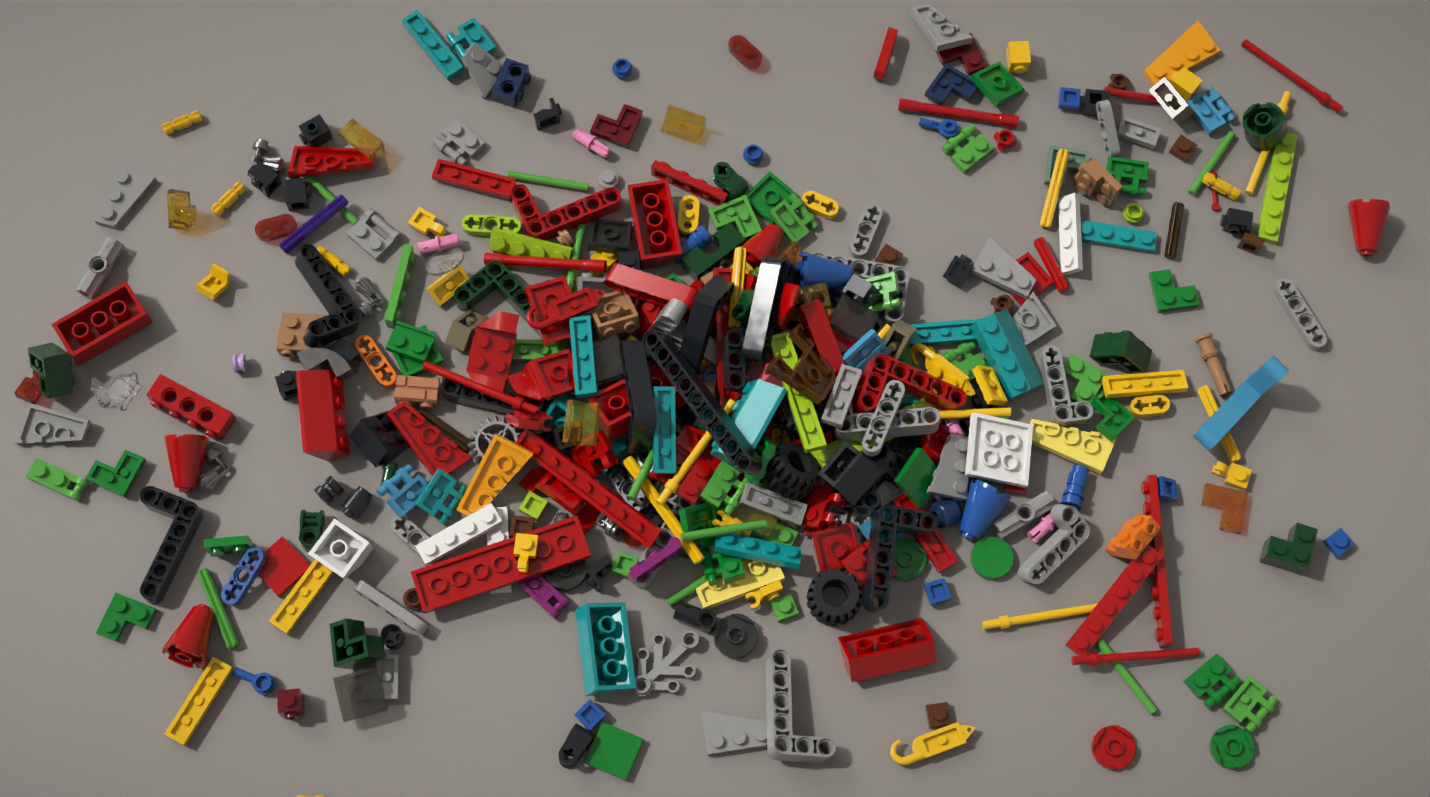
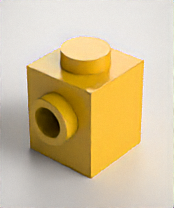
(1018, 56)
(1185, 83)

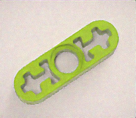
(476, 231)

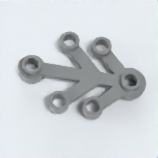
(662, 666)

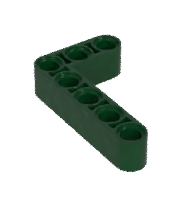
(491, 283)

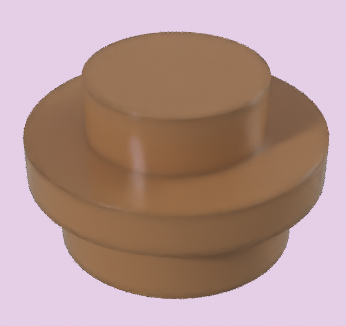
(564, 238)

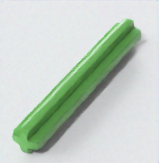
(218, 608)

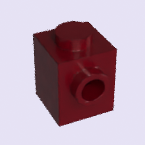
(290, 703)

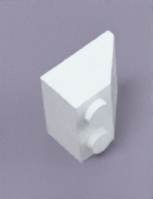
(341, 549)

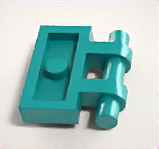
(470, 32)
(435, 494)

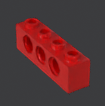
(165, 388)

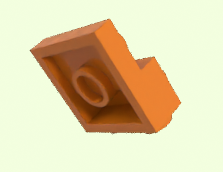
(1133, 537)

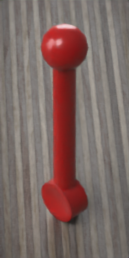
(1215, 206)

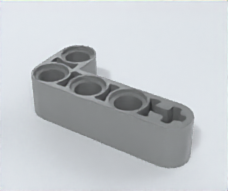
(1060, 387)
(1035, 568)

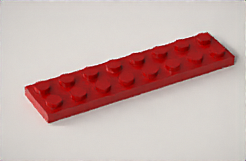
(496, 566)

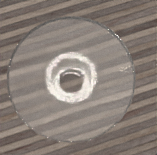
(444, 262)

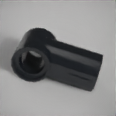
(693, 616)

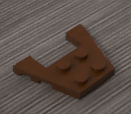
(810, 374)

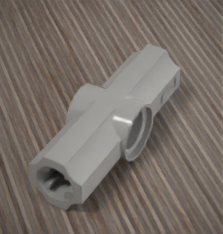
(94, 278)
(1013, 521)

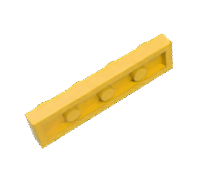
(1144, 384)
(301, 597)
(198, 701)

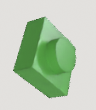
(623, 563)
(784, 607)

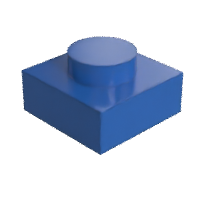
(1069, 98)
(1167, 489)
(1338, 543)
(937, 591)
(590, 715)

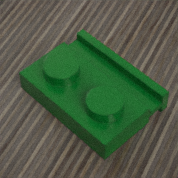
(411, 342)
(228, 545)

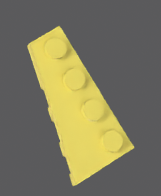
(1077, 446)
(757, 576)

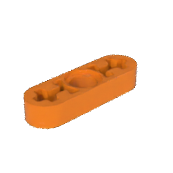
(376, 371)

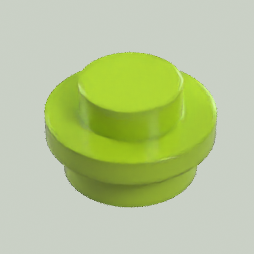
(1133, 213)

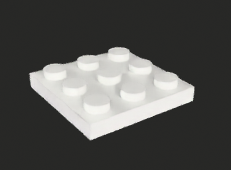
(999, 450)

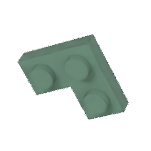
(1075, 159)

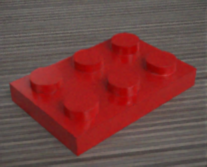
(542, 295)

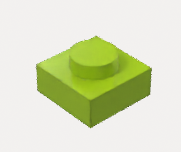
(533, 506)

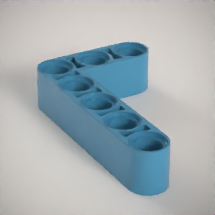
(1240, 402)

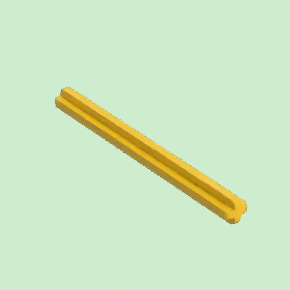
(664, 511)

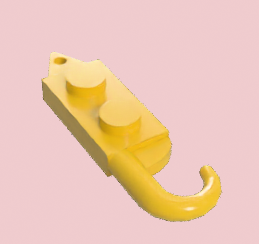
(942, 368)
(933, 743)

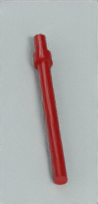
(1323, 98)
(516, 402)
(1095, 659)

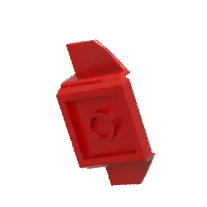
(787, 302)
(493, 350)
(545, 377)
(543, 480)

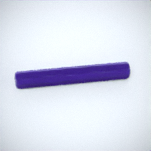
(313, 223)

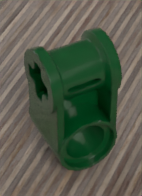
(730, 182)
(743, 307)
(311, 526)

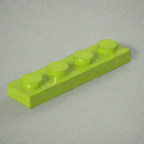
(524, 245)

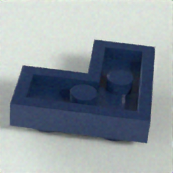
(950, 81)

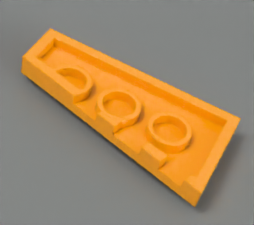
(1188, 51)
(495, 470)

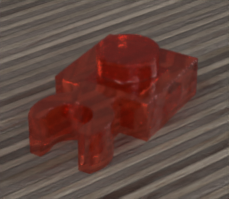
(29, 389)

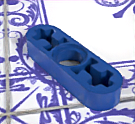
(240, 593)

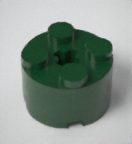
(1264, 125)

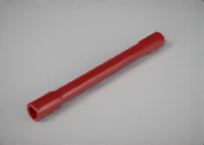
(1000, 119)
(588, 265)

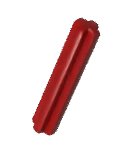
(1051, 264)

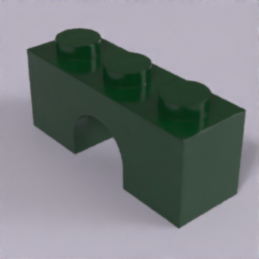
(699, 264)

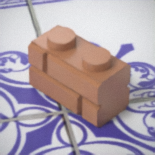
(418, 391)

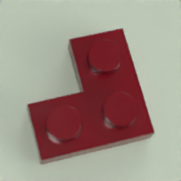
(968, 54)
(619, 130)

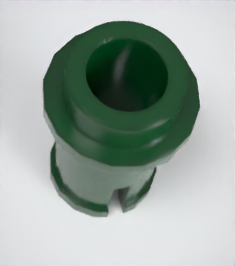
(388, 471)

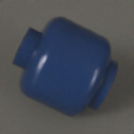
(947, 512)

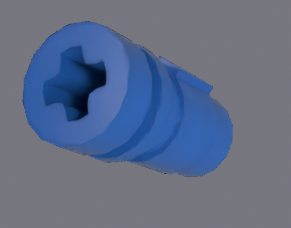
(699, 238)
(1075, 487)

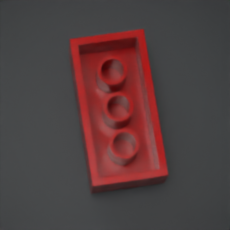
(101, 323)

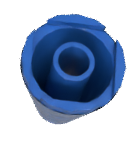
(823, 270)
(981, 509)

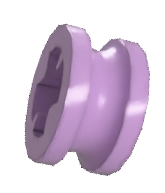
(239, 363)

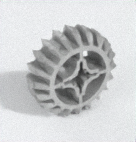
(484, 434)

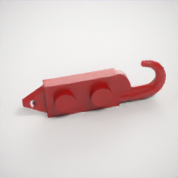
(567, 307)

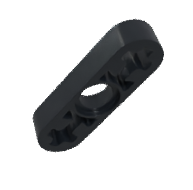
(621, 487)

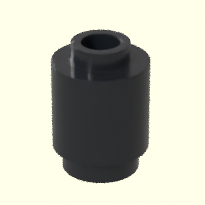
(356, 503)

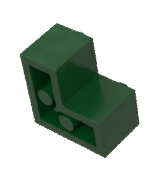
(1122, 350)
(53, 369)
(1293, 553)
(352, 646)

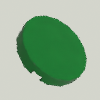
(991, 558)
(908, 559)
(1232, 747)

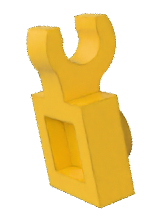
(425, 221)
(1235, 474)
(728, 520)
(525, 548)
(768, 592)

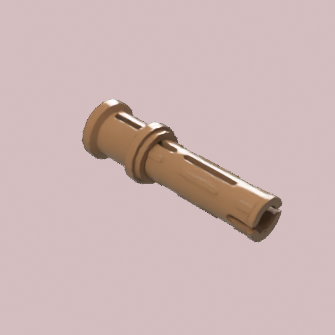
(1210, 355)

